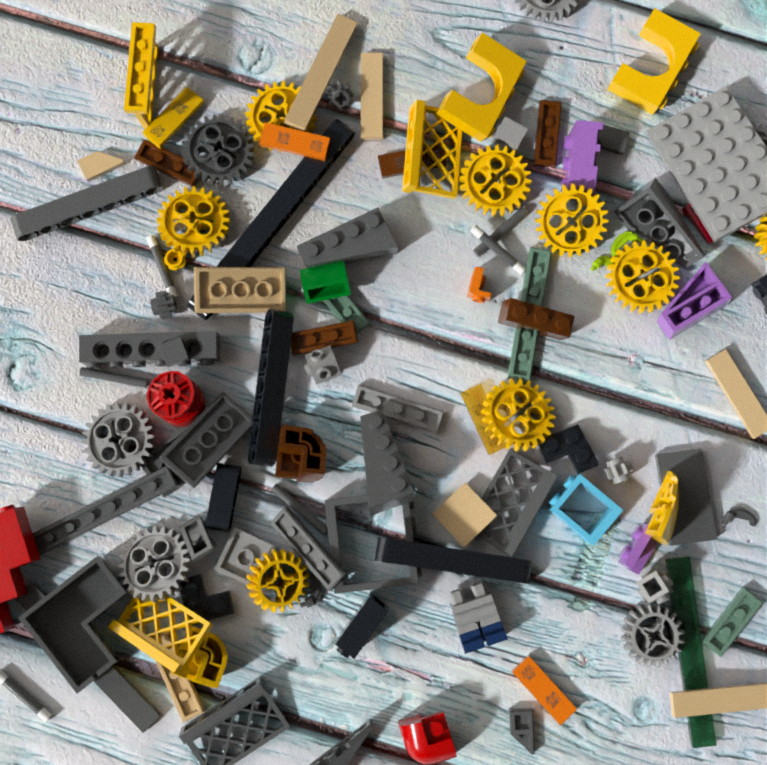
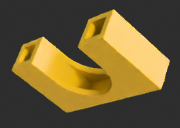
(677, 43)
(504, 69)

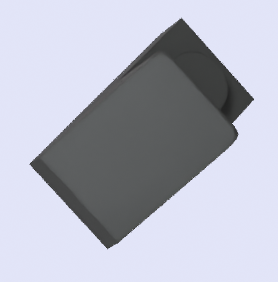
(197, 538)

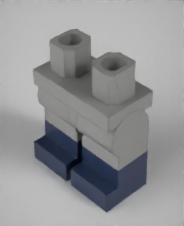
(476, 610)

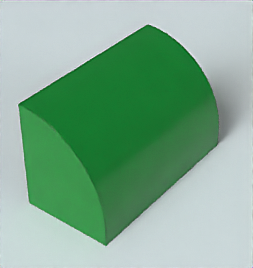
(324, 282)

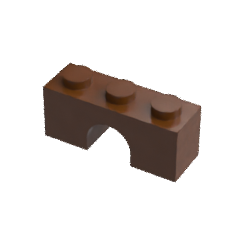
(531, 316)

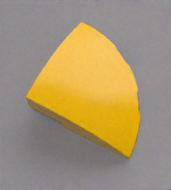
(664, 510)

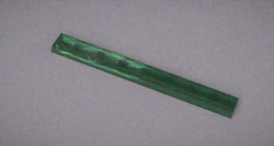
(692, 656)

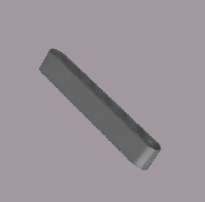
(86, 203)

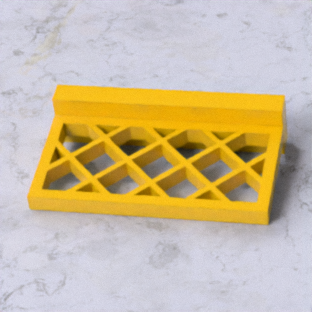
(141, 72)
(414, 152)
(154, 647)

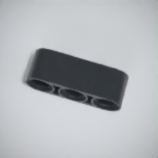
(223, 497)

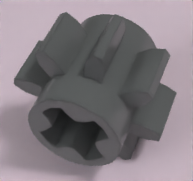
(339, 94)
(163, 305)

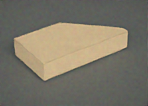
(98, 165)

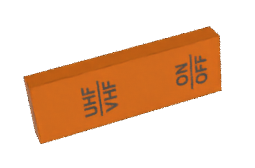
(294, 141)
(544, 690)

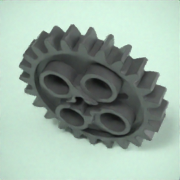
(227, 134)

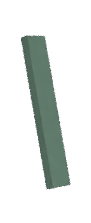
(532, 292)

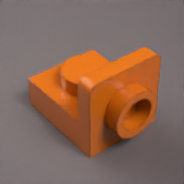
(478, 281)

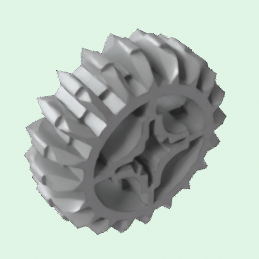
(649, 643)

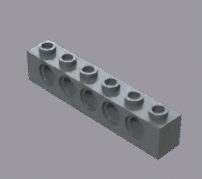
(91, 346)

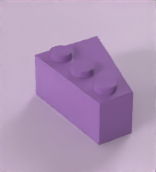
(582, 155)
(695, 302)

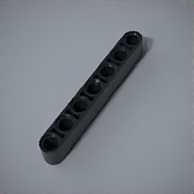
(270, 388)
(453, 560)

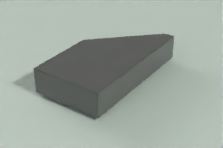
(613, 139)
(522, 727)

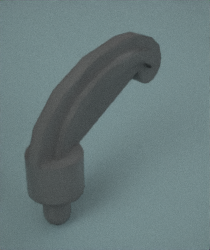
(741, 514)
(315, 592)

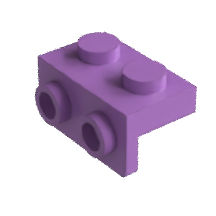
(638, 550)

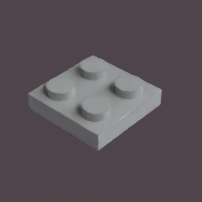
(241, 554)

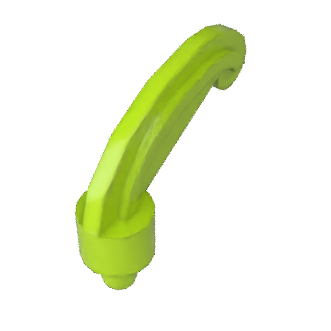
(622, 239)
(602, 260)

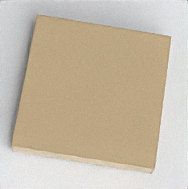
(464, 515)

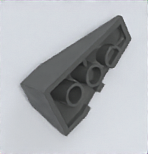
(658, 220)
(345, 749)

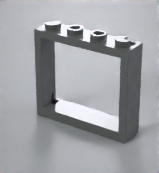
(334, 544)

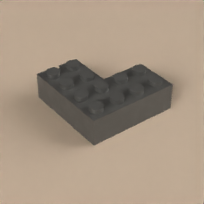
(65, 627)

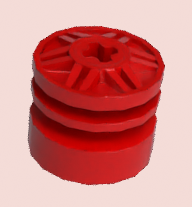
(184, 407)

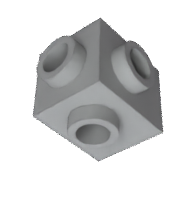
(322, 365)
(647, 590)

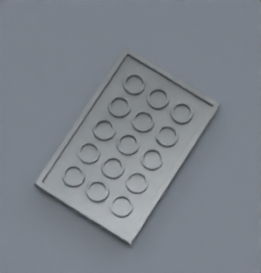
(715, 162)

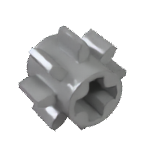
(618, 470)

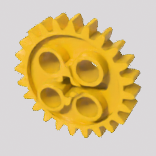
(267, 98)
(508, 194)
(584, 234)
(192, 239)
(632, 260)
(532, 430)

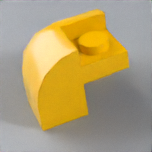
(208, 662)

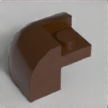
(300, 454)

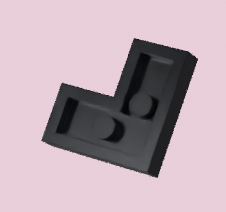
(569, 443)
(208, 607)

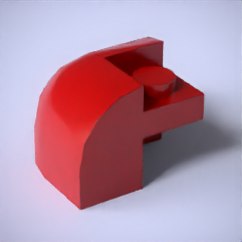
(427, 738)

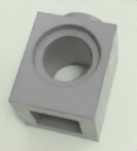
(509, 134)

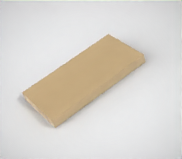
(239, 289)

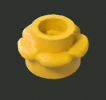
(170, 255)

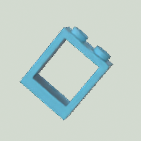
(601, 524)

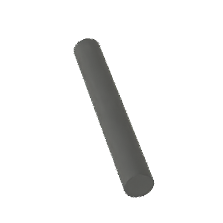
(505, 227)
(114, 377)
(300, 509)

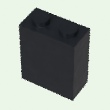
(361, 626)

